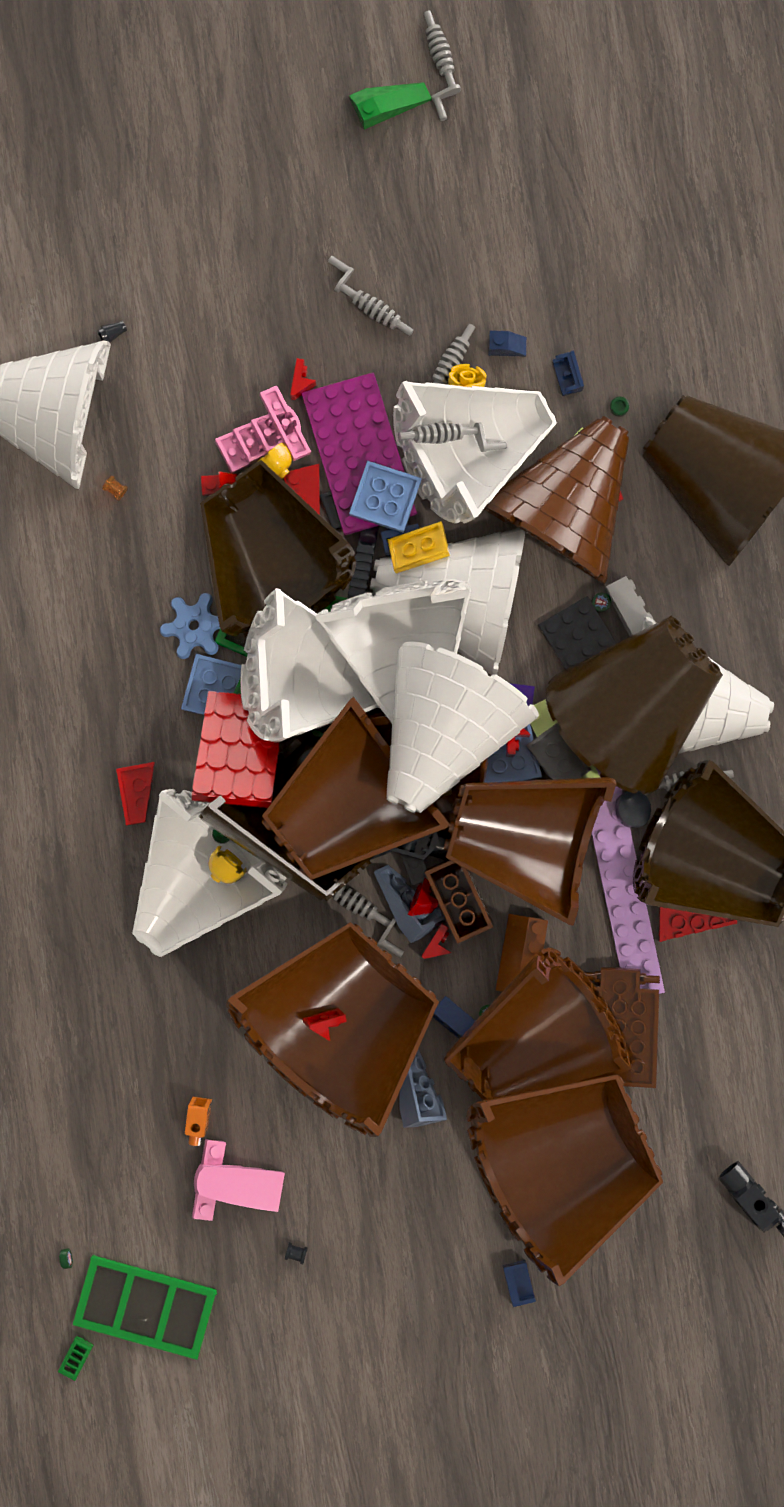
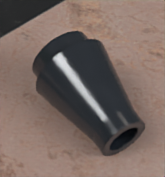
(111, 331)

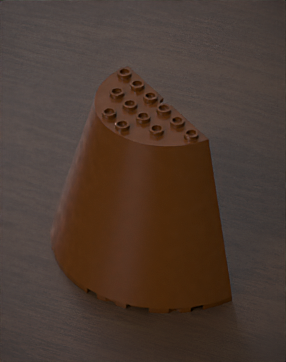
(368, 1054)
(563, 1167)

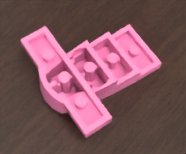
(256, 439)
(233, 1184)

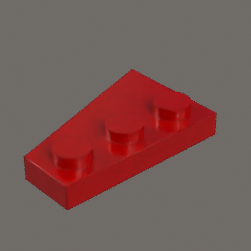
(135, 791)

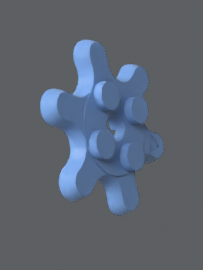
(191, 638)

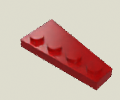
(306, 484)
(680, 923)

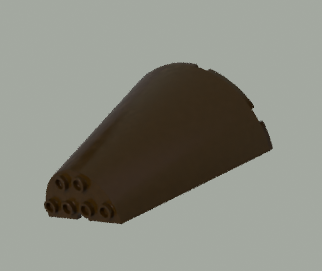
(719, 470)
(269, 540)
(634, 704)
(245, 828)
(712, 852)

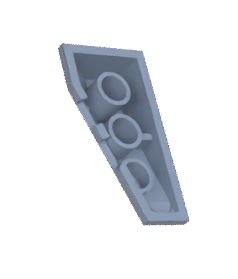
(399, 898)
(418, 1098)

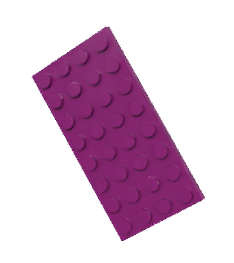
(350, 431)

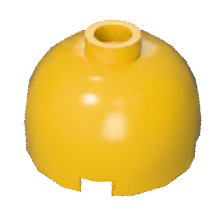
(467, 377)
(278, 460)
(225, 866)

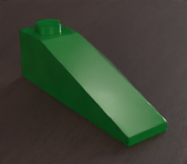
(385, 102)

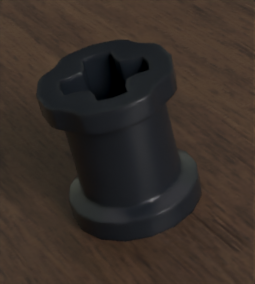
(295, 1253)

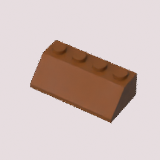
(522, 942)

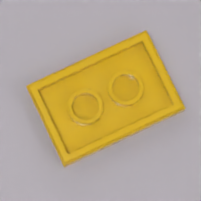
(418, 547)

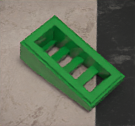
(84, 1345)

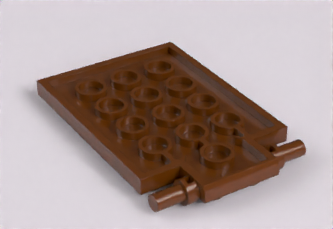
(637, 1018)

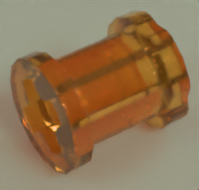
(115, 488)

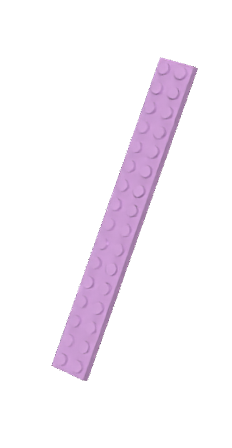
(626, 913)

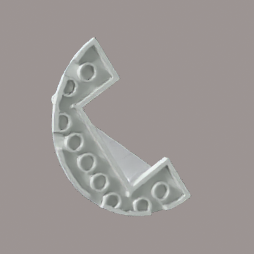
(48, 405)
(456, 473)
(491, 570)
(374, 627)
(294, 672)
(730, 714)
(446, 722)
(177, 891)

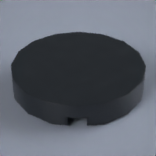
(633, 809)

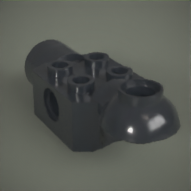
(427, 845)
(746, 1193)

